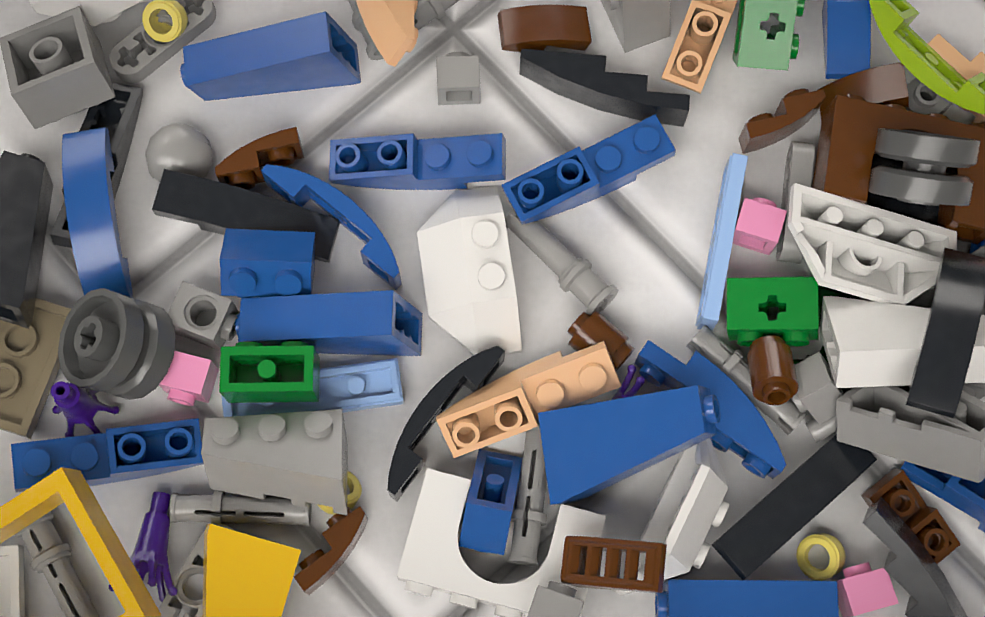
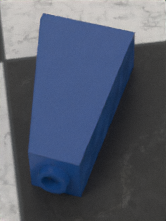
(272, 60)
(334, 322)
(616, 438)
(747, 598)

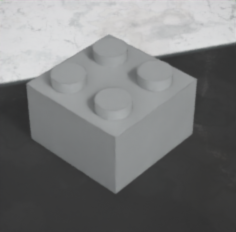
(56, 68)

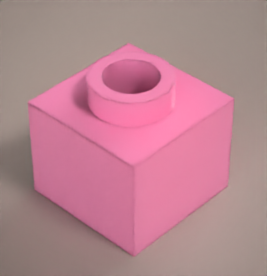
(758, 225)
(189, 379)
(864, 590)

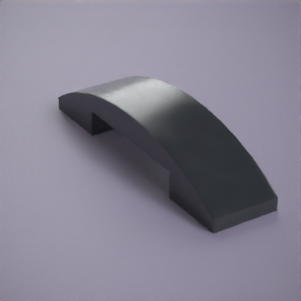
(949, 334)
(473, 374)

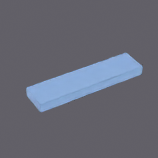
(721, 242)
(340, 387)

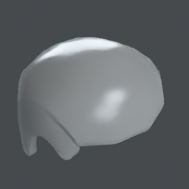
(180, 150)

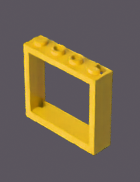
(71, 487)

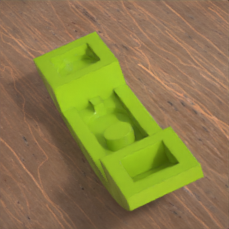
(923, 61)

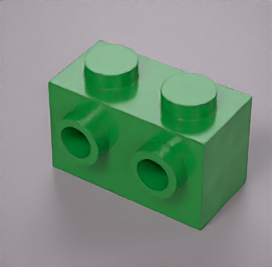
(269, 373)

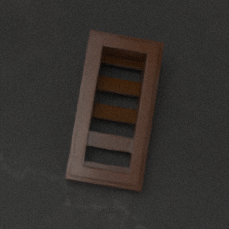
(583, 564)

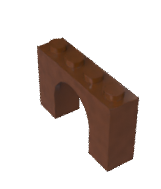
(849, 144)

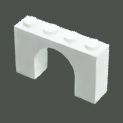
(435, 562)

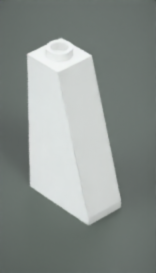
(881, 342)

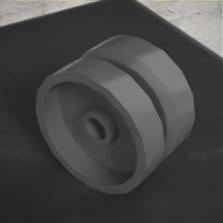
(923, 169)
(116, 344)

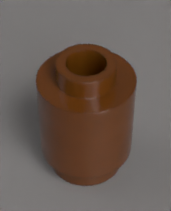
(595, 329)
(772, 370)

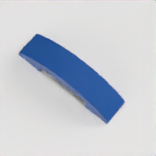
(300, 187)
(92, 212)

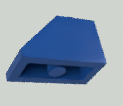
(490, 502)

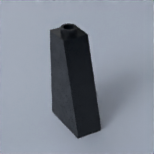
(23, 226)

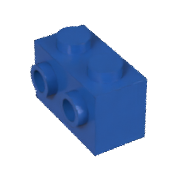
(267, 263)

